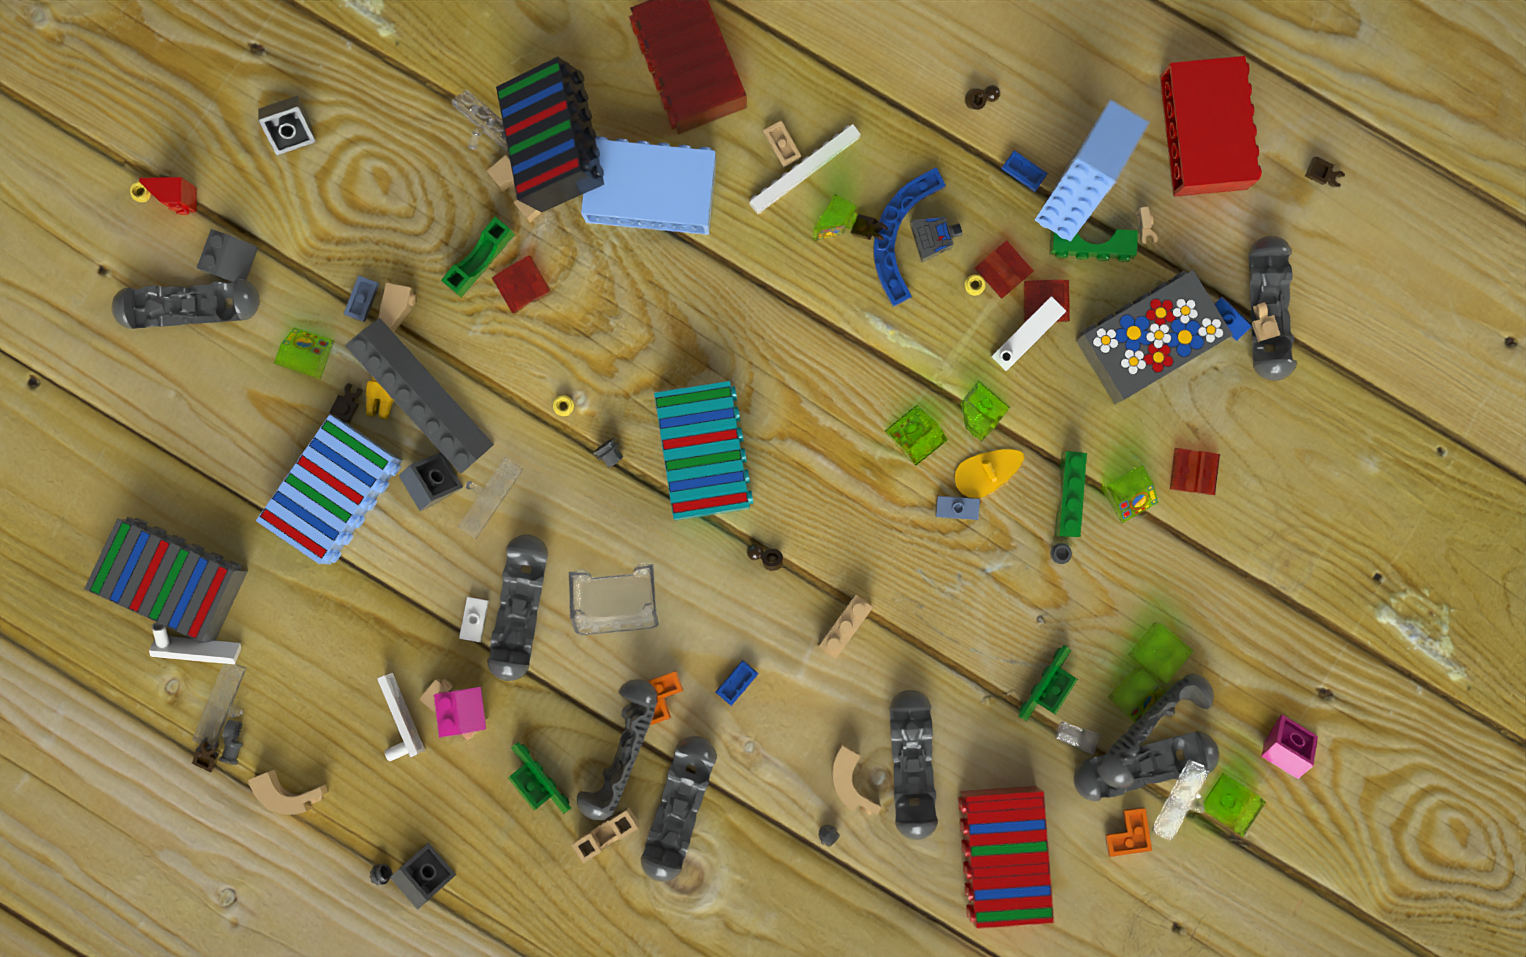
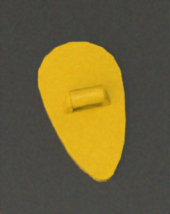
(987, 472)

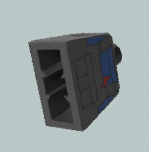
(933, 236)

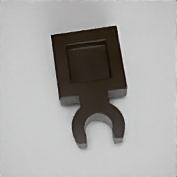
(1321, 172)
(866, 227)
(345, 406)
(205, 755)

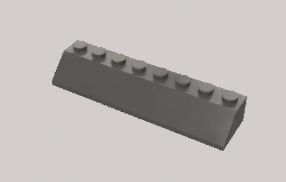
(419, 395)

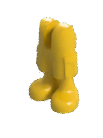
(374, 395)

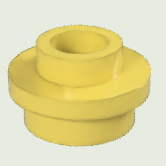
(134, 191)
(979, 280)
(557, 402)

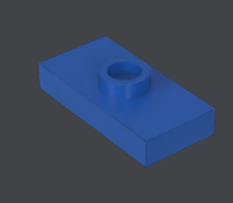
(1024, 171)
(1235, 321)
(736, 682)

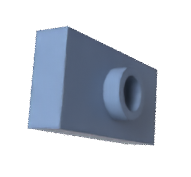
(361, 298)
(957, 507)

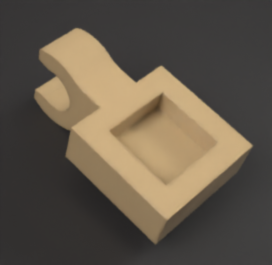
(1144, 223)
(1264, 326)

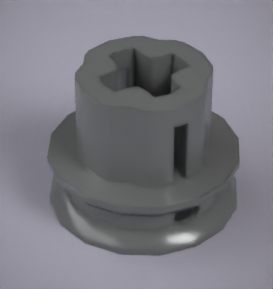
(608, 452)

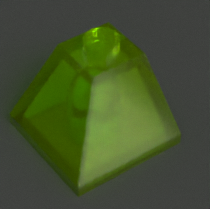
(982, 410)

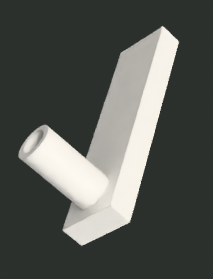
(1028, 333)
(191, 649)
(412, 741)

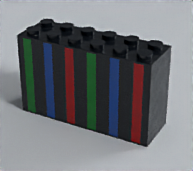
(550, 135)

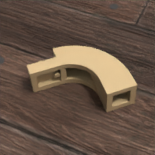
(842, 770)
(277, 799)

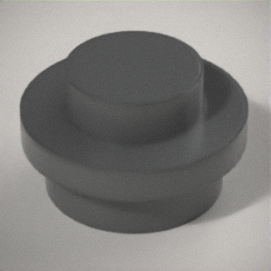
(1061, 553)

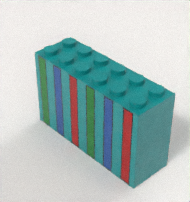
(703, 450)

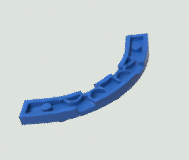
(892, 217)

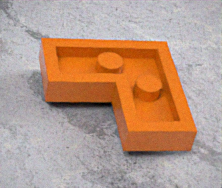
(665, 686)
(1135, 838)

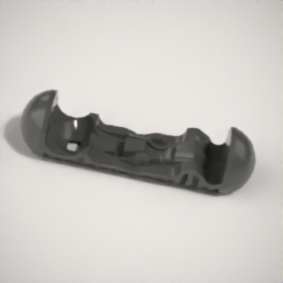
(1271, 284)
(181, 305)
(517, 615)
(637, 721)
(1125, 749)
(1152, 764)
(913, 770)
(677, 813)

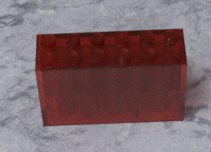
(688, 61)

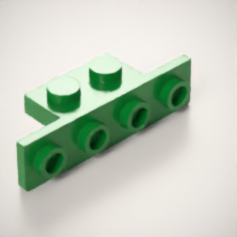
(1052, 688)
(533, 783)

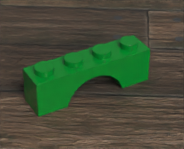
(491, 243)
(1120, 247)
(1072, 494)

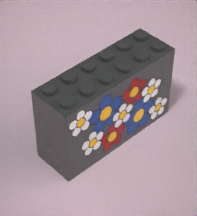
(1153, 336)

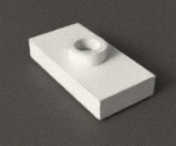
(474, 619)

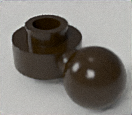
(990, 94)
(756, 552)

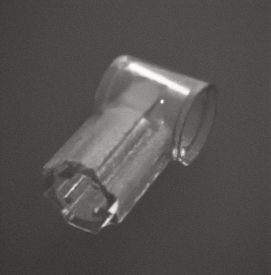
(1081, 738)

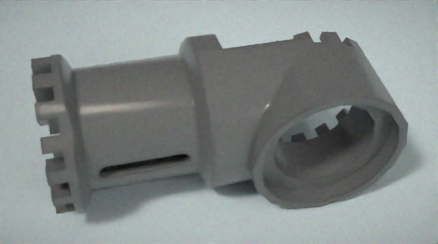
(232, 746)

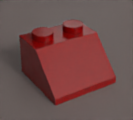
(173, 192)

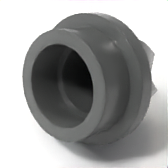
(828, 835)
(380, 874)

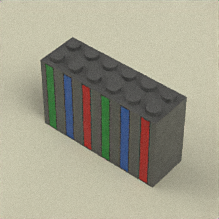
(166, 579)

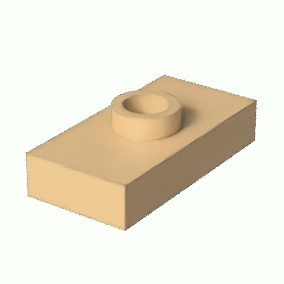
(782, 144)

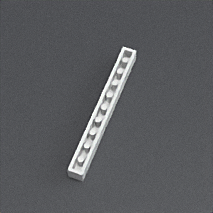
(806, 168)

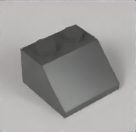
(286, 125)
(226, 257)
(430, 481)
(422, 876)

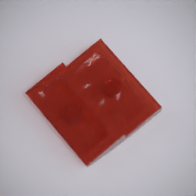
(1004, 269)
(521, 284)
(1039, 291)
(1194, 471)

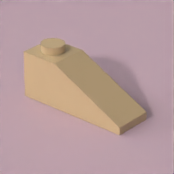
(396, 304)

